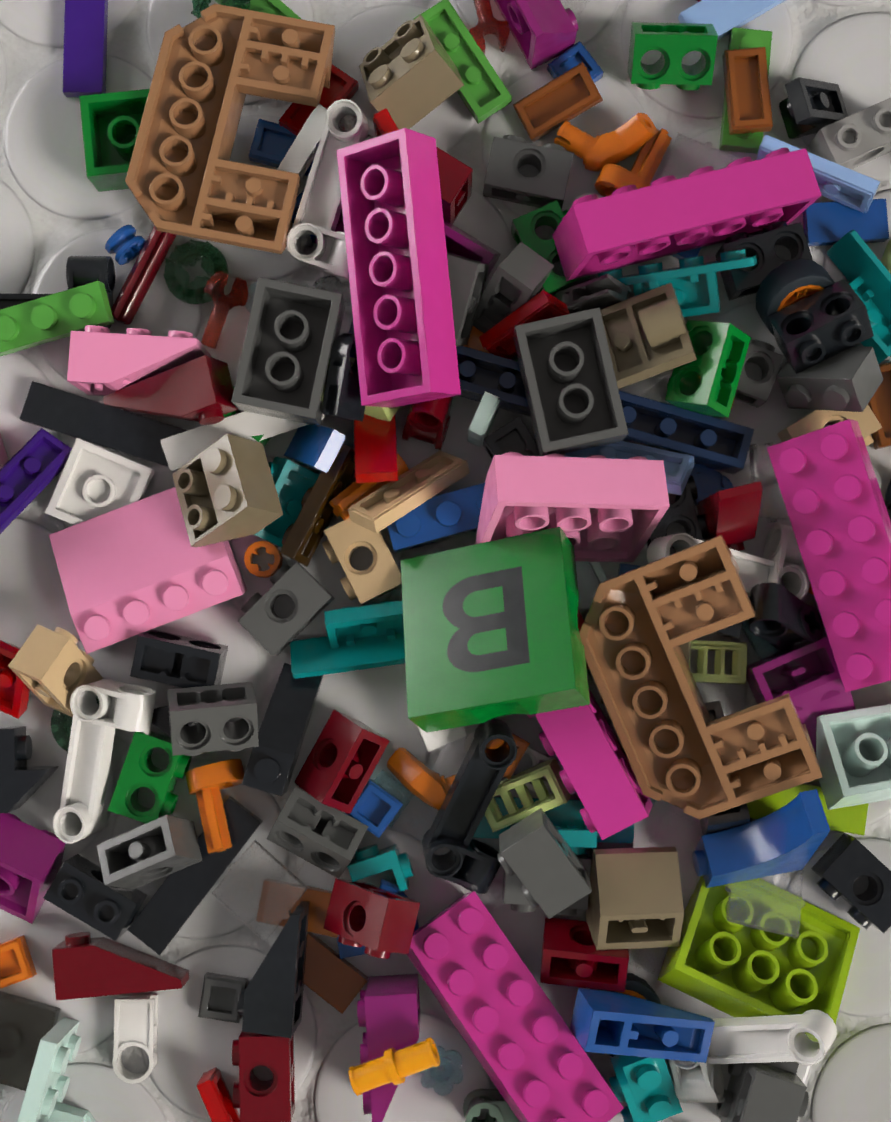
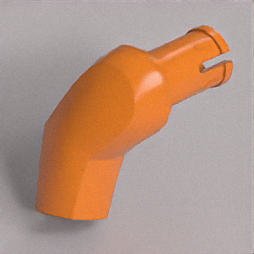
(609, 147)
(419, 779)

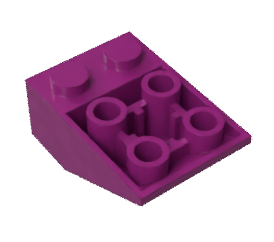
(808, 676)
(392, 1020)

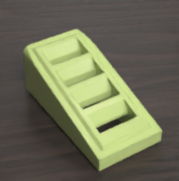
(739, 662)
(560, 795)

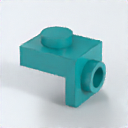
(372, 861)

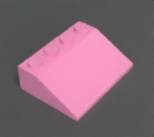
(596, 500)
(139, 571)

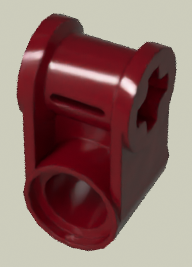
(429, 421)

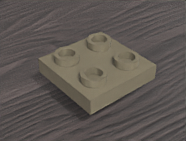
(647, 335)

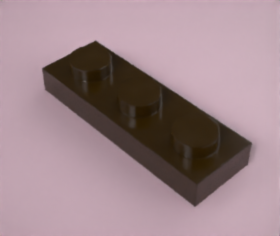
(306, 533)

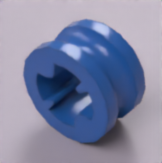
(125, 244)

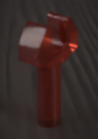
(489, 25)
(222, 305)

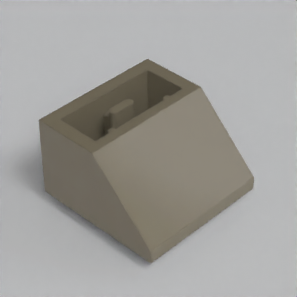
(410, 74)
(227, 491)
(635, 898)

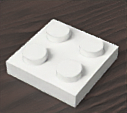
(96, 484)

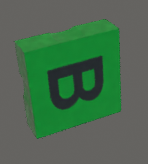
(492, 631)

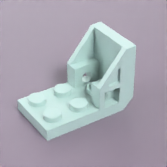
(47, 1080)

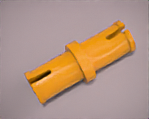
(394, 1066)

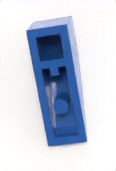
(638, 1027)

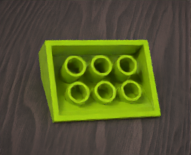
(758, 970)

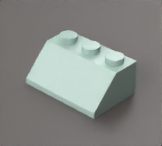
(855, 756)

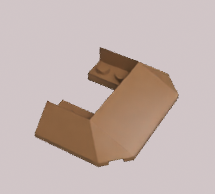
(193, 115)
(655, 703)

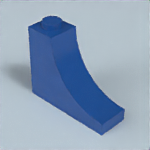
(764, 846)

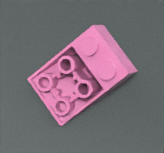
(111, 361)

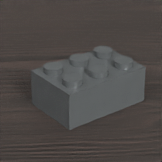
(288, 351)
(570, 382)

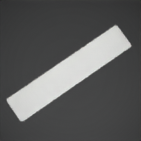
(186, 445)

